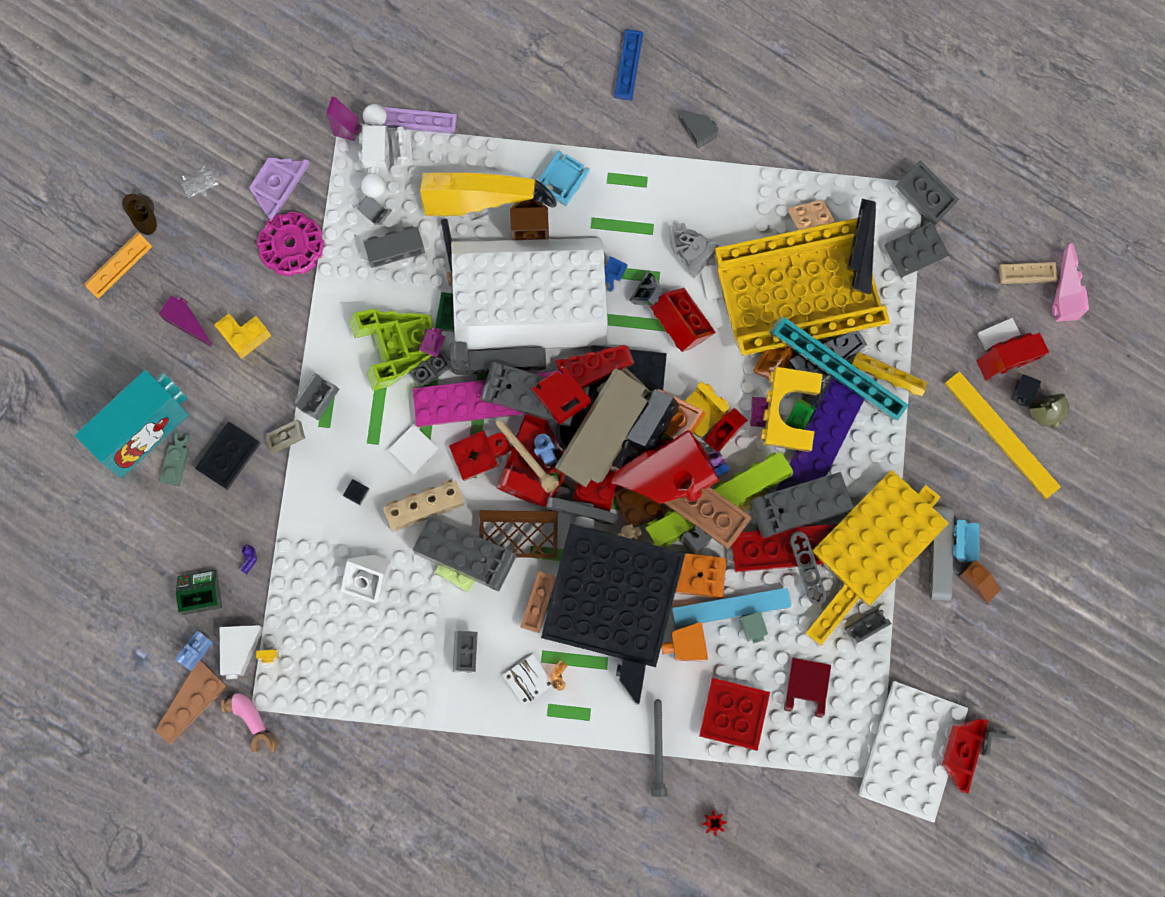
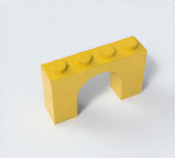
(776, 431)

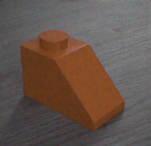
(980, 581)

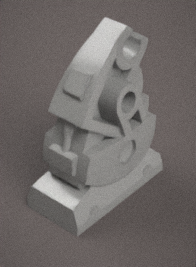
(692, 248)

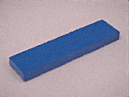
(628, 65)

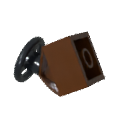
(530, 216)

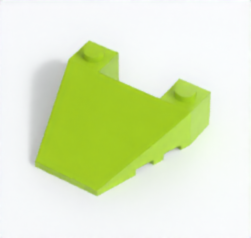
(396, 340)

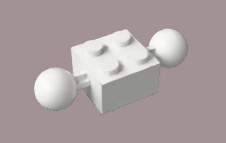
(375, 150)

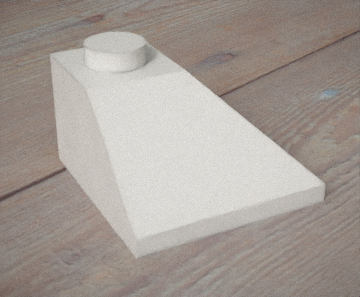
(366, 577)

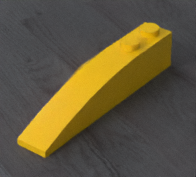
(468, 192)

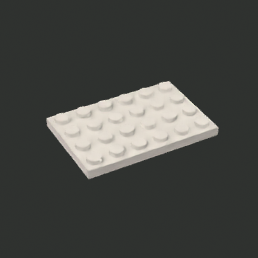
(909, 752)

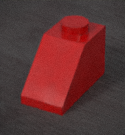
(726, 430)

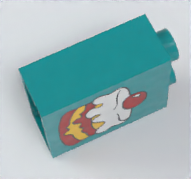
(134, 422)

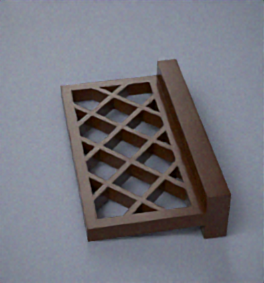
(522, 517)

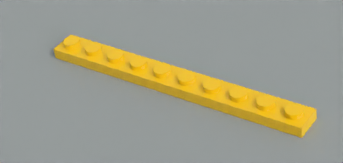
(846, 598)

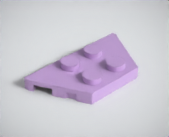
(276, 183)

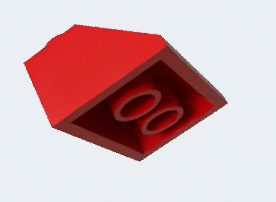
(682, 319)

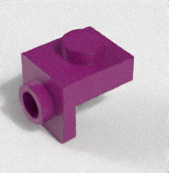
(758, 406)

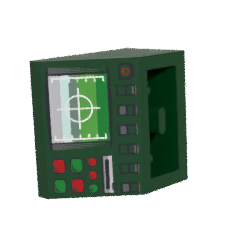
(198, 592)

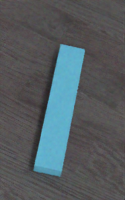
(731, 607)

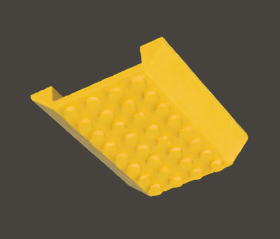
(795, 278)

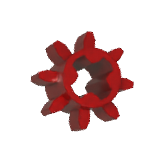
(719, 822)

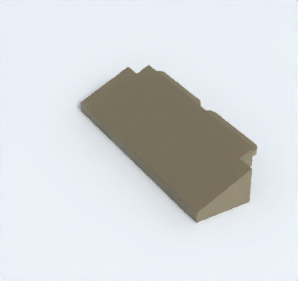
(603, 430)

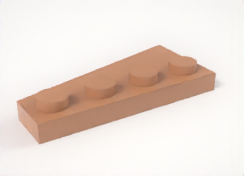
(193, 698)

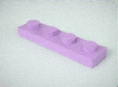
(420, 120)

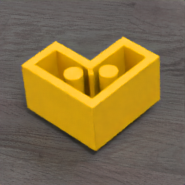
(243, 338)

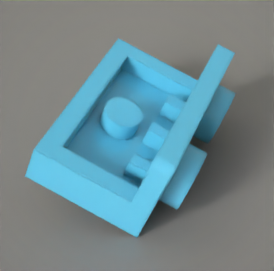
(968, 541)

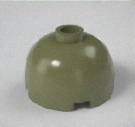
(1050, 411)

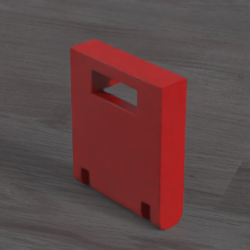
(559, 390)

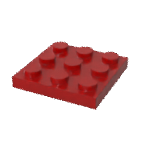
(734, 714)

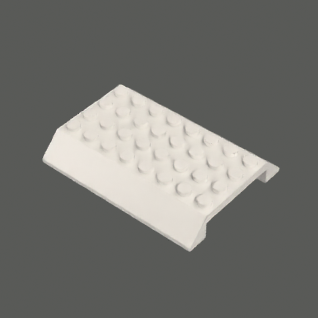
(529, 294)

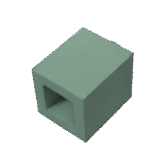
(754, 627)

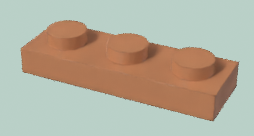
(538, 602)

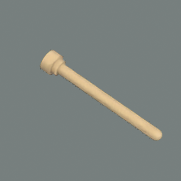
(548, 482)

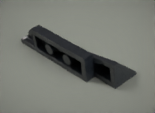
(862, 248)

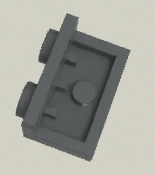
(316, 396)

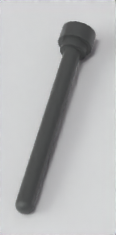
(659, 788)

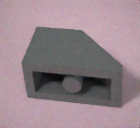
(698, 127)

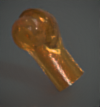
(556, 676)

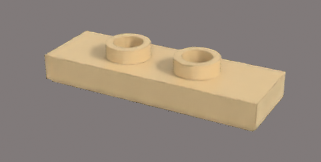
(1028, 273)

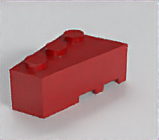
(1012, 354)

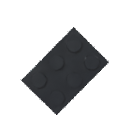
(227, 455)

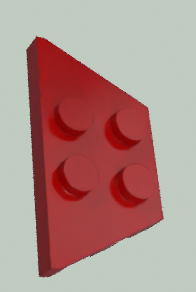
(963, 752)

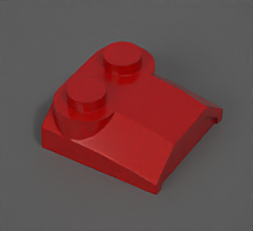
(599, 494)

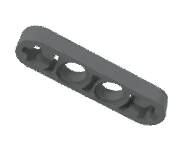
(581, 511)
(808, 567)

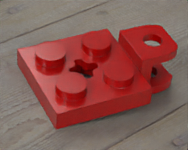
(487, 449)

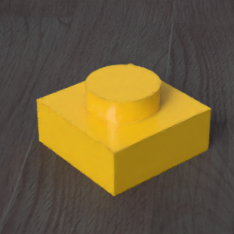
(267, 656)

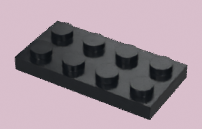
(647, 367)

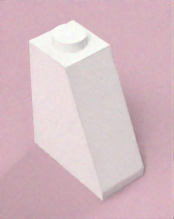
(237, 648)

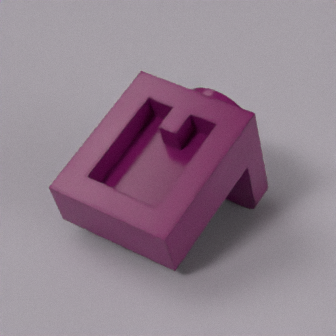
(432, 341)

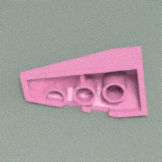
(1070, 297)

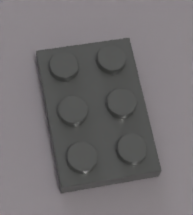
(927, 192)
(916, 250)

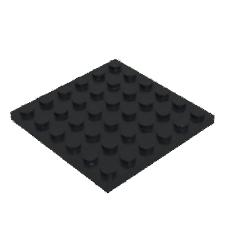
(613, 595)

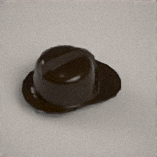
(141, 212)

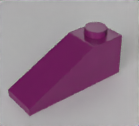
(342, 120)
(180, 315)

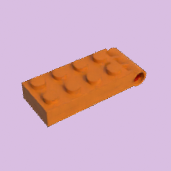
(712, 579)

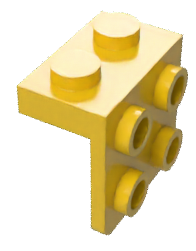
(711, 404)

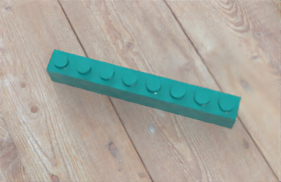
(838, 368)

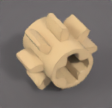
(631, 532)

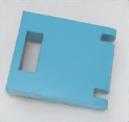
(564, 176)

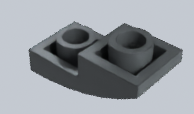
(431, 369)

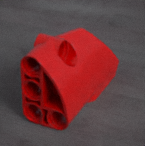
(669, 472)
(518, 477)

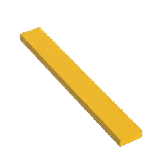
(1002, 435)

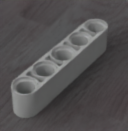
(942, 559)

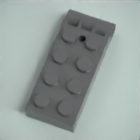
(520, 396)
(801, 505)
(464, 553)

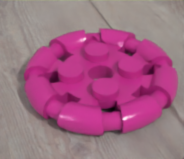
(290, 254)

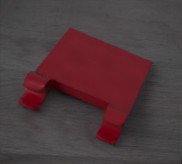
(808, 682)

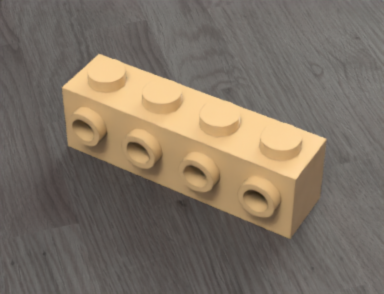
(421, 506)

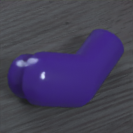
(250, 558)

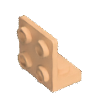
(810, 215)

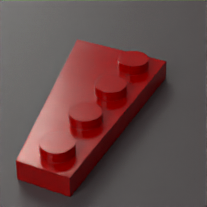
(596, 365)

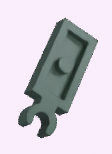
(175, 462)

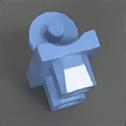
(546, 449)
(194, 650)

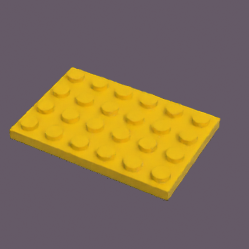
(880, 538)

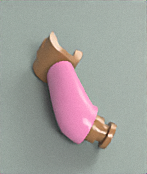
(245, 708)

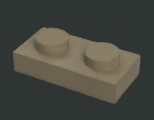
(285, 436)

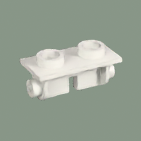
(402, 147)

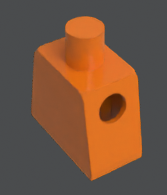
(687, 644)

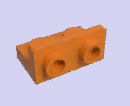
(772, 359)

